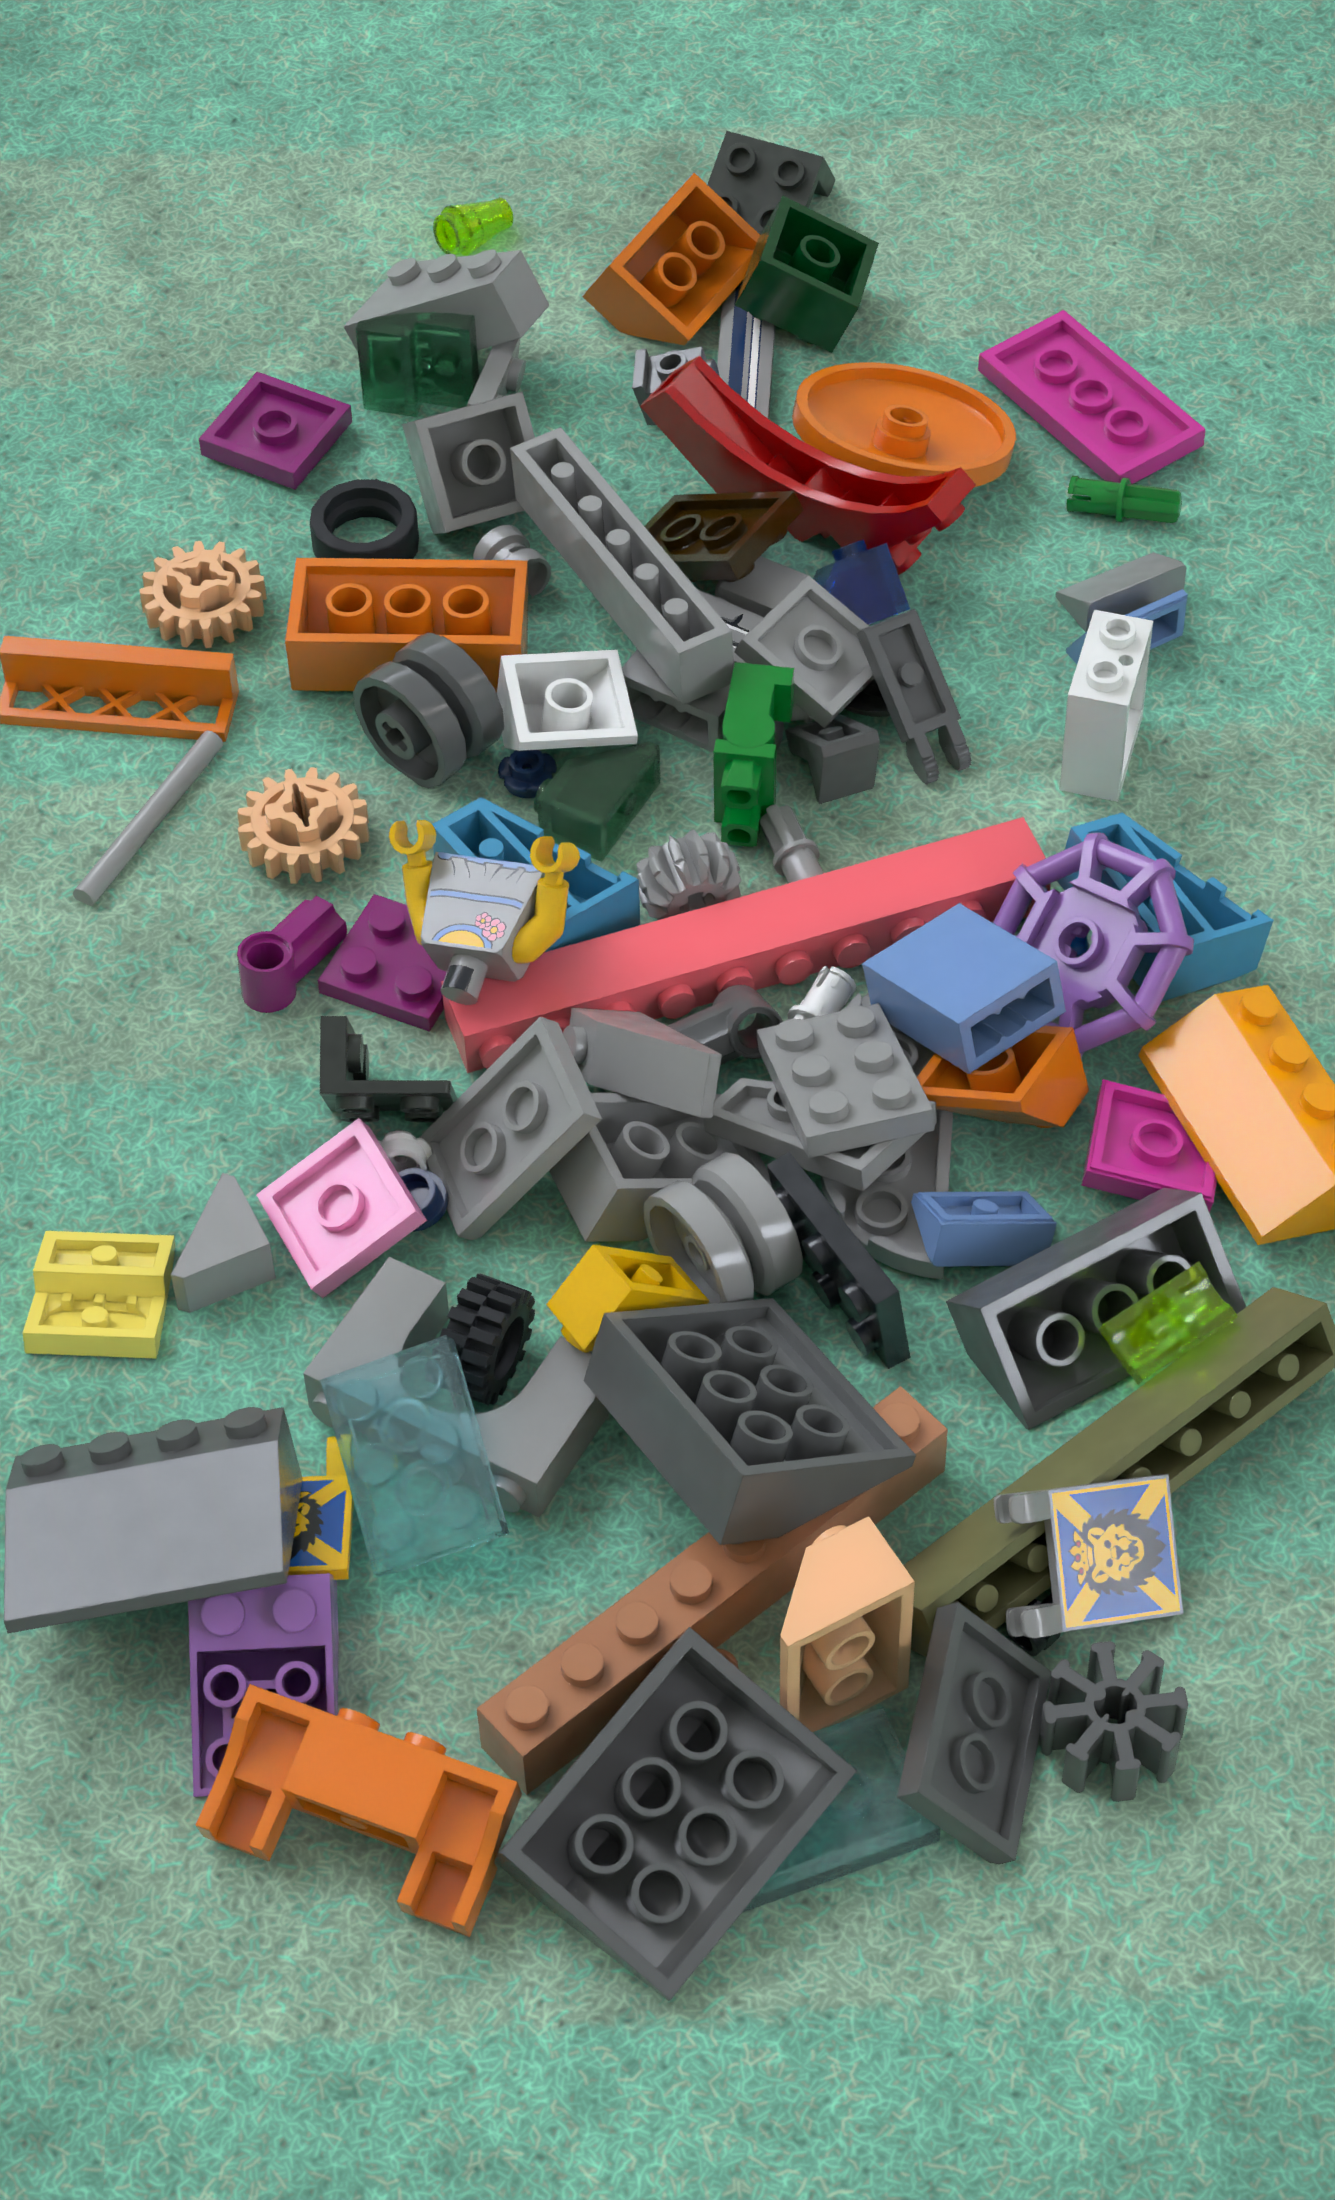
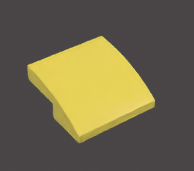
(99, 1294)

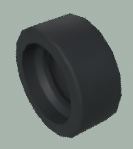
(358, 500)

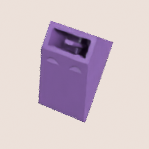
(264, 1638)

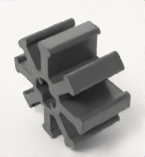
(1146, 1727)

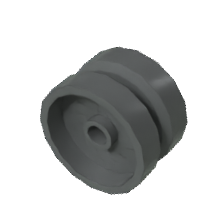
(429, 709)

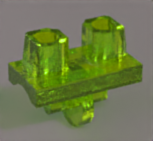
(1167, 1323)

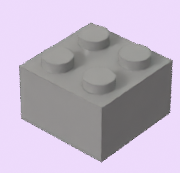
(467, 461)

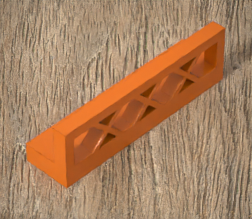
(121, 673)

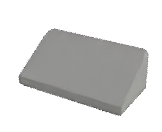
(1124, 588)

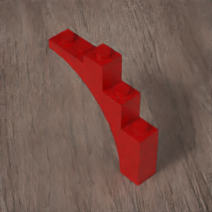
(747, 452)

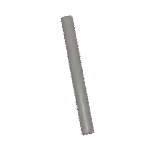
(148, 818)

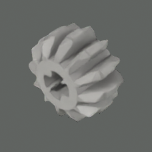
(687, 875)

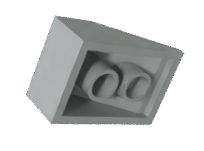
(630, 1158)

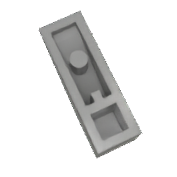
(644, 1059)

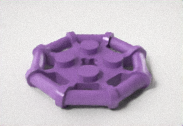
(1117, 933)

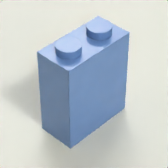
(965, 987)

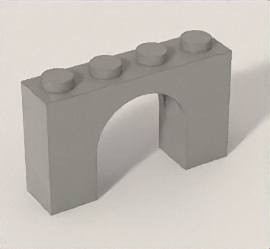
(527, 1440)

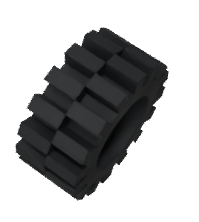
(490, 1334)

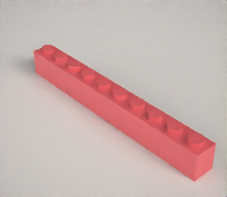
(749, 940)

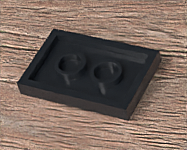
(842, 1266)

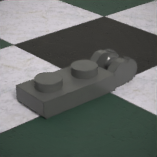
(915, 692)

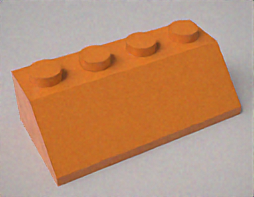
(363, 611)

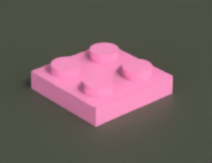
(341, 1208)

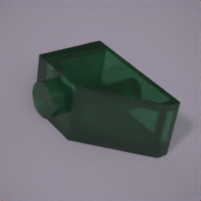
(598, 796)

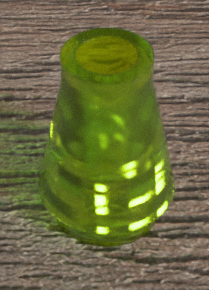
(470, 225)

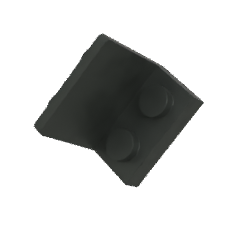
(757, 173)
(348, 1090)

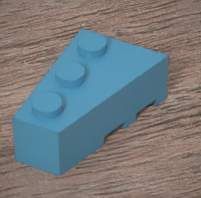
(596, 898)
(1224, 935)

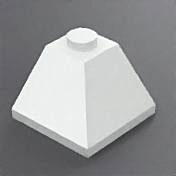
(564, 701)

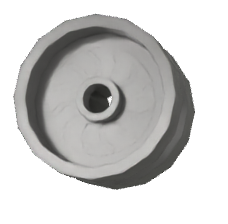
(725, 1231)

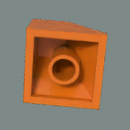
(1029, 1083)

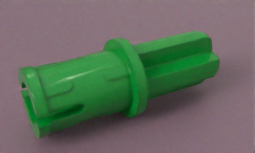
(1124, 500)

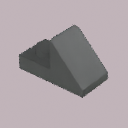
(839, 756)

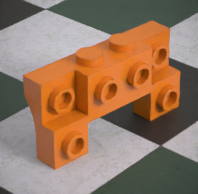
(369, 1783)

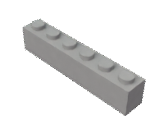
(623, 566)

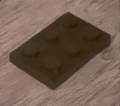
(722, 532)

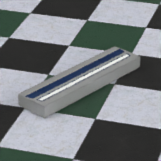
(746, 354)

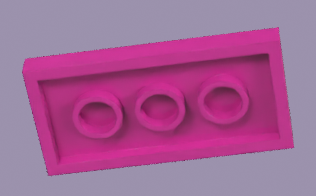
(1091, 399)

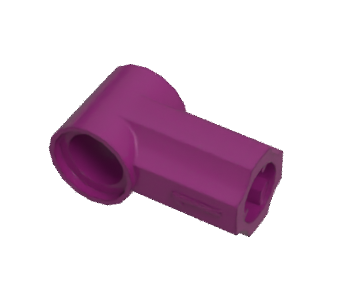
(278, 959)

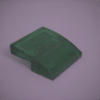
(417, 361)

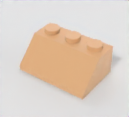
(846, 1627)

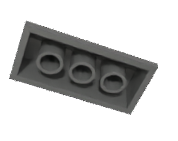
(1041, 1319)

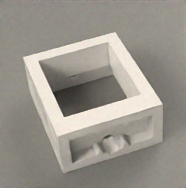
(1105, 705)

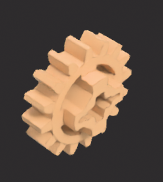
(203, 594)
(275, 831)

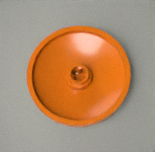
(903, 421)

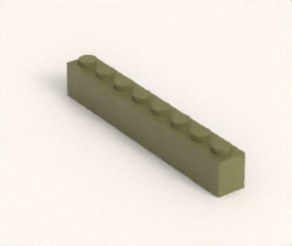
(1164, 1427)

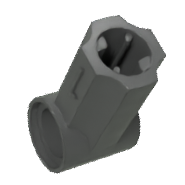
(719, 1024)

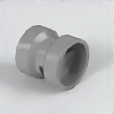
(509, 543)

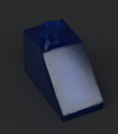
(864, 581)

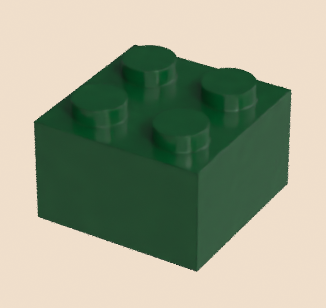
(807, 274)

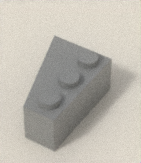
(488, 285)

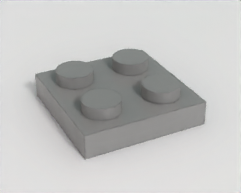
(820, 642)

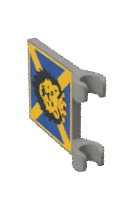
(1106, 1554)

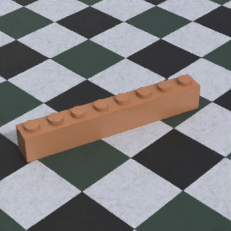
(713, 1588)

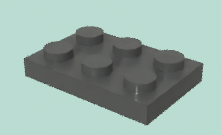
(974, 1734)

